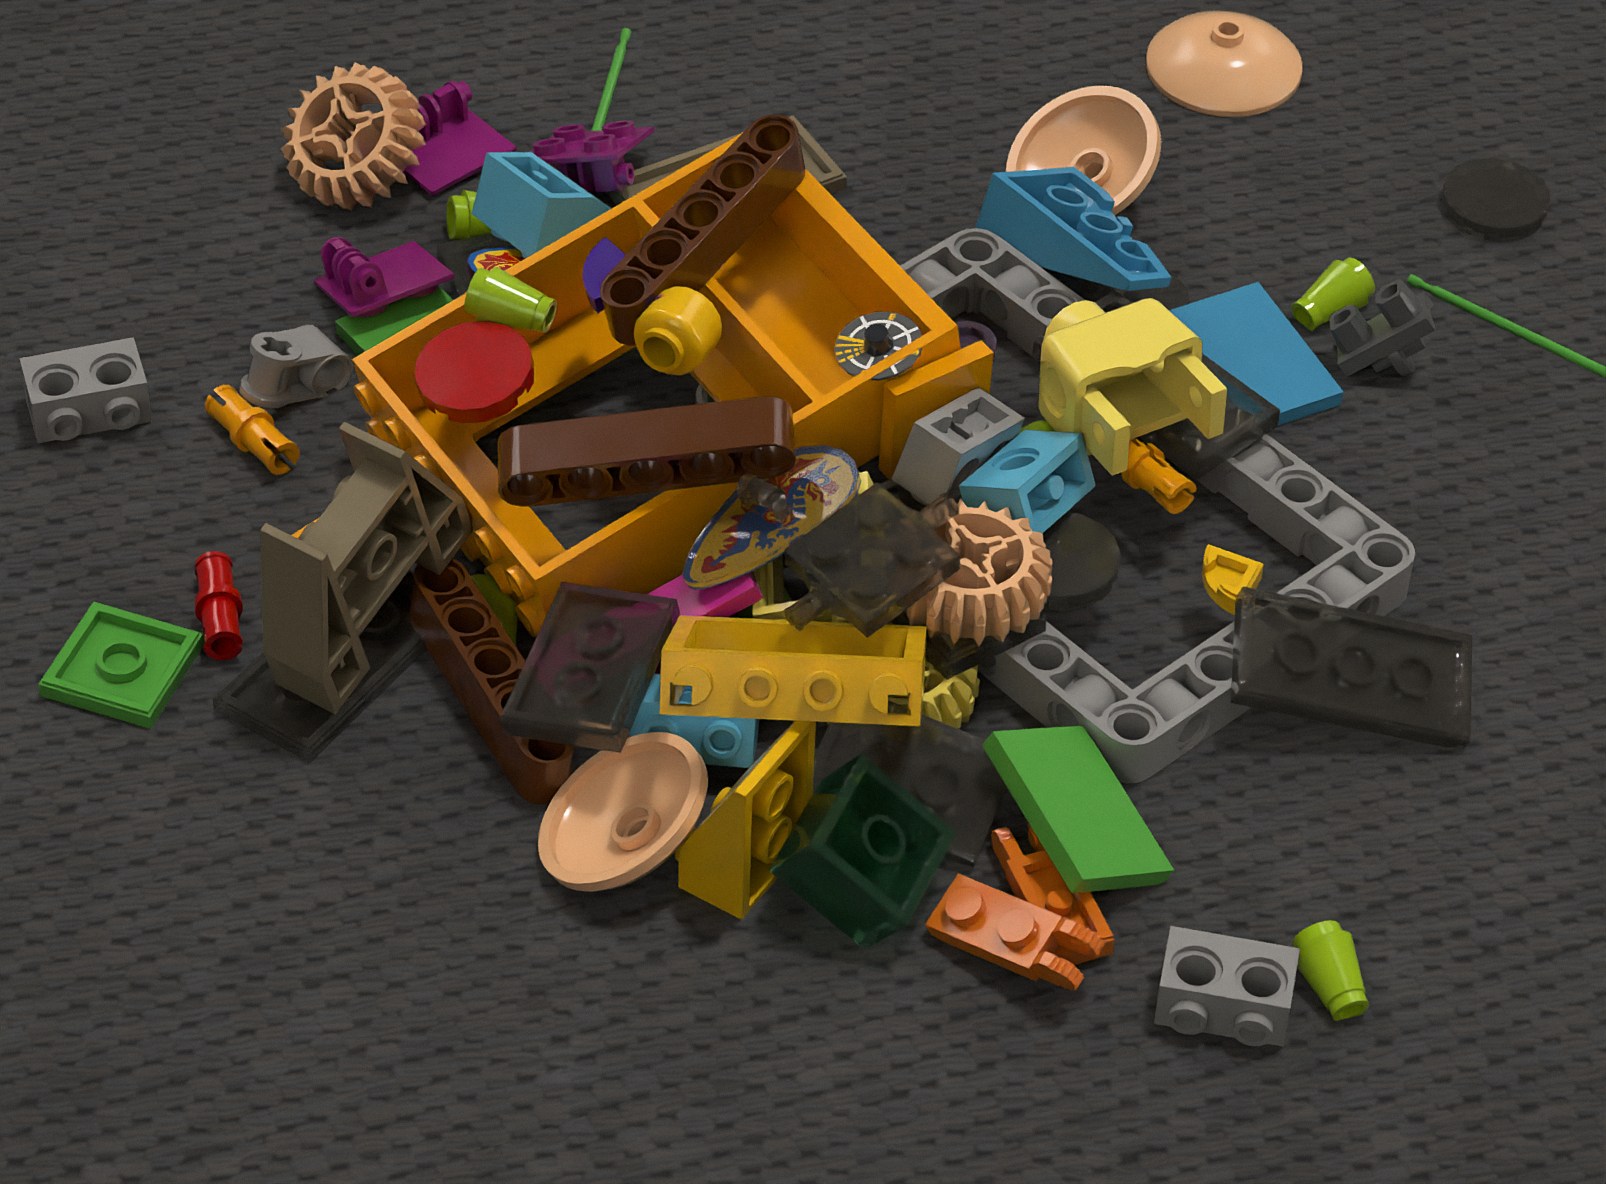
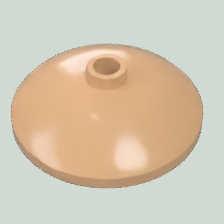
(1224, 64)
(1100, 133)
(623, 812)

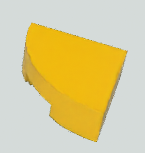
(1226, 574)

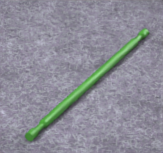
(611, 80)
(1509, 326)

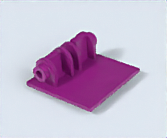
(453, 139)
(593, 157)
(367, 284)

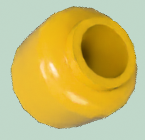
(677, 331)

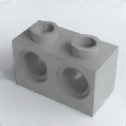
(85, 390)
(954, 444)
(1226, 986)

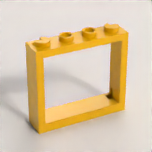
(792, 674)

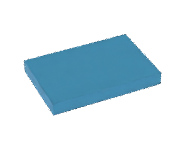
(1263, 350)

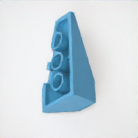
(1069, 227)

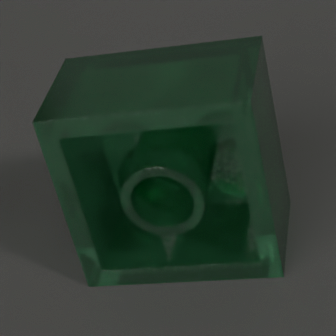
(863, 851)

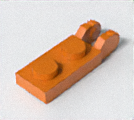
(1039, 883)
(1011, 932)

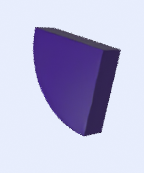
(596, 267)

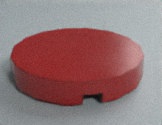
(474, 371)

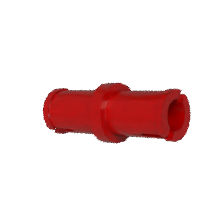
(218, 605)

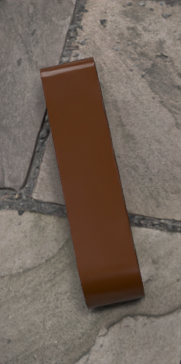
(706, 222)
(645, 451)
(482, 672)

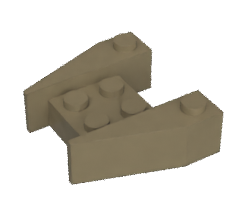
(348, 563)

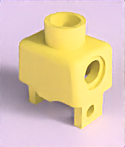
(1125, 377)

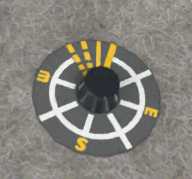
(873, 339)

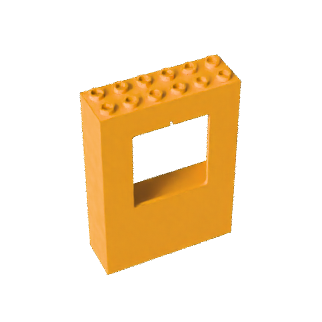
(780, 320)

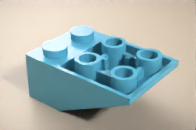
(530, 201)

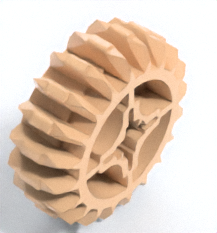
(370, 145)
(999, 579)

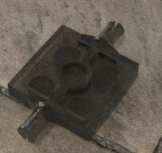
(871, 560)

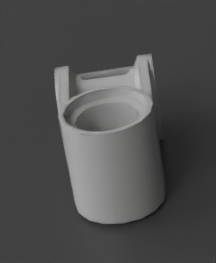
(294, 367)

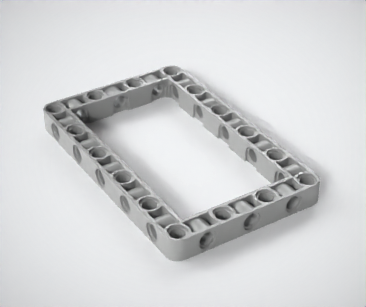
(1142, 730)

